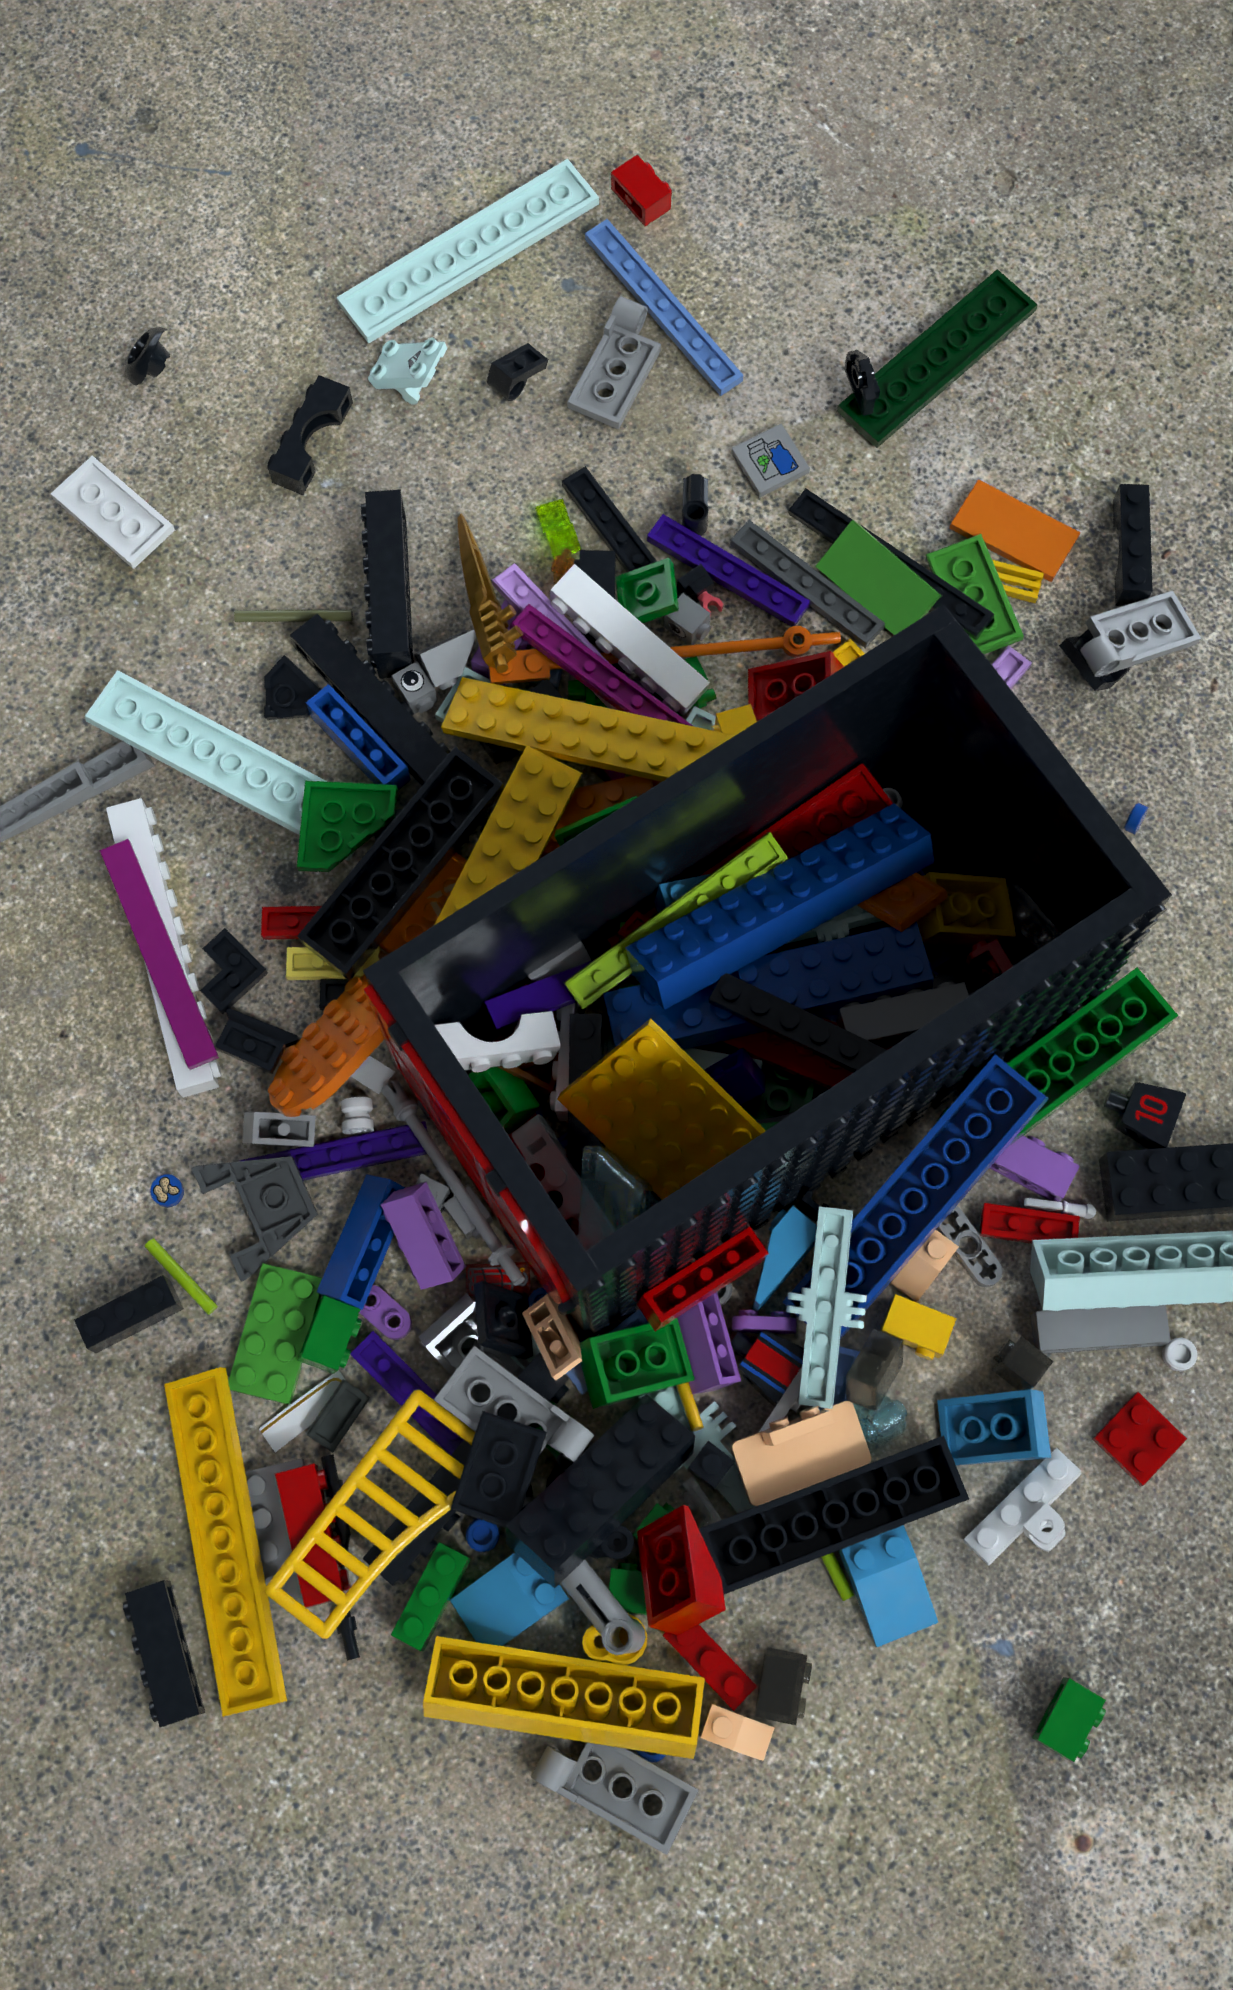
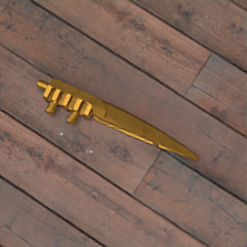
(485, 610)

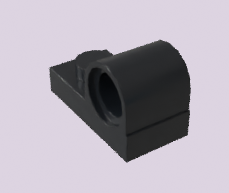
(510, 372)

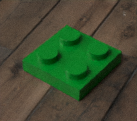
(649, 590)

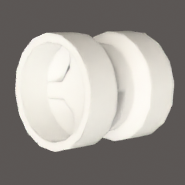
(357, 1115)

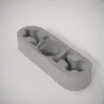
(987, 1261)

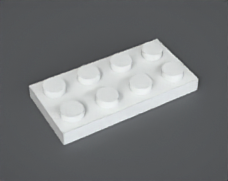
(112, 512)

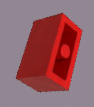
(641, 190)

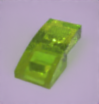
(557, 528)

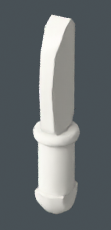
(1086, 1211)

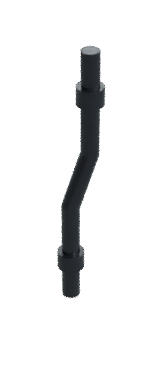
(348, 1624)

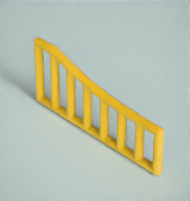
(337, 1507)

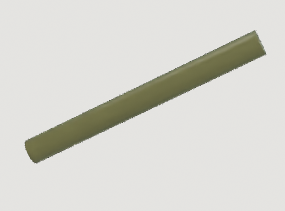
(291, 615)

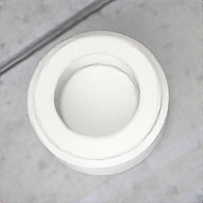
(1179, 1354)

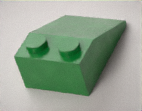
(634, 1363)

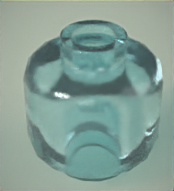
(885, 1423)

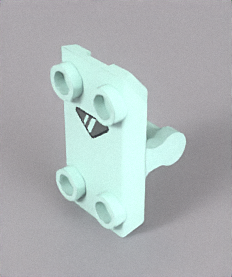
(407, 367)

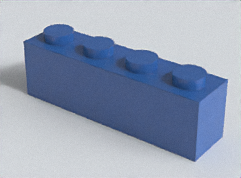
(357, 739)
(360, 1245)

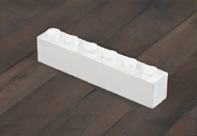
(628, 640)

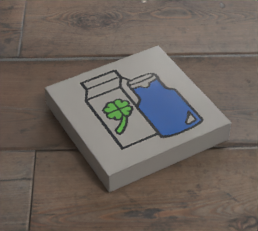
(770, 460)

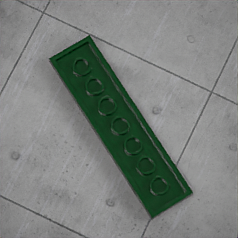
(940, 356)

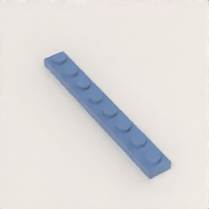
(664, 307)

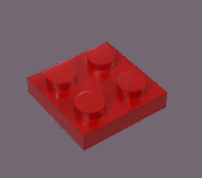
(1139, 1439)

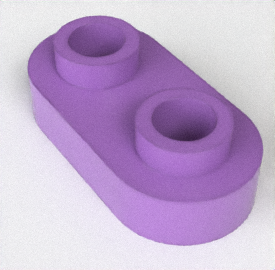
(383, 1311)
(750, 1322)

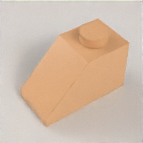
(924, 1266)
(736, 1732)

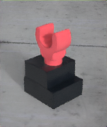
(698, 587)

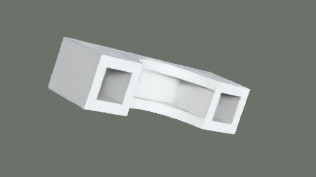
(533, 1041)

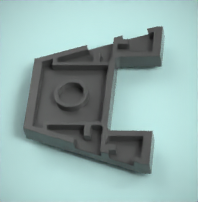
(274, 1201)

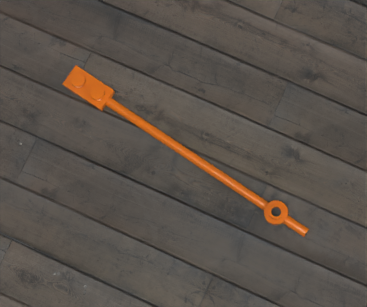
(535, 666)

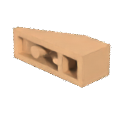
(554, 1336)

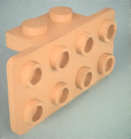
(800, 1452)

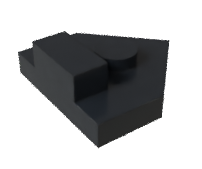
(862, 381)
(287, 691)

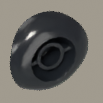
(146, 356)

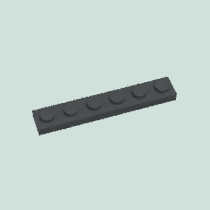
(806, 581)

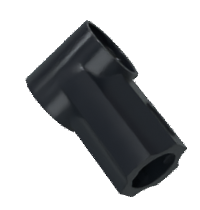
(695, 503)

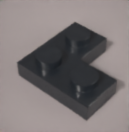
(238, 972)

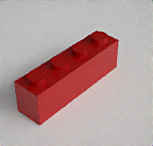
(702, 1278)
(302, 1504)

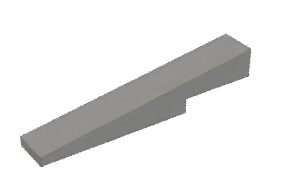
(71, 788)

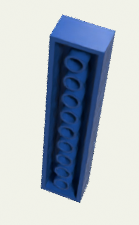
(779, 905)
(811, 977)
(935, 1179)

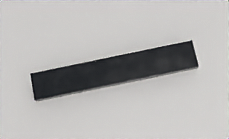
(608, 521)

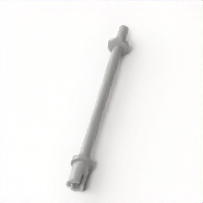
(406, 1111)

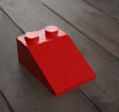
(781, 682)
(678, 1573)

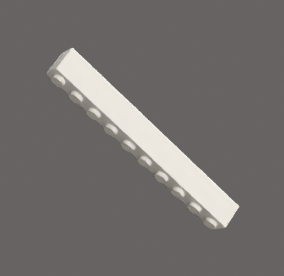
(134, 822)

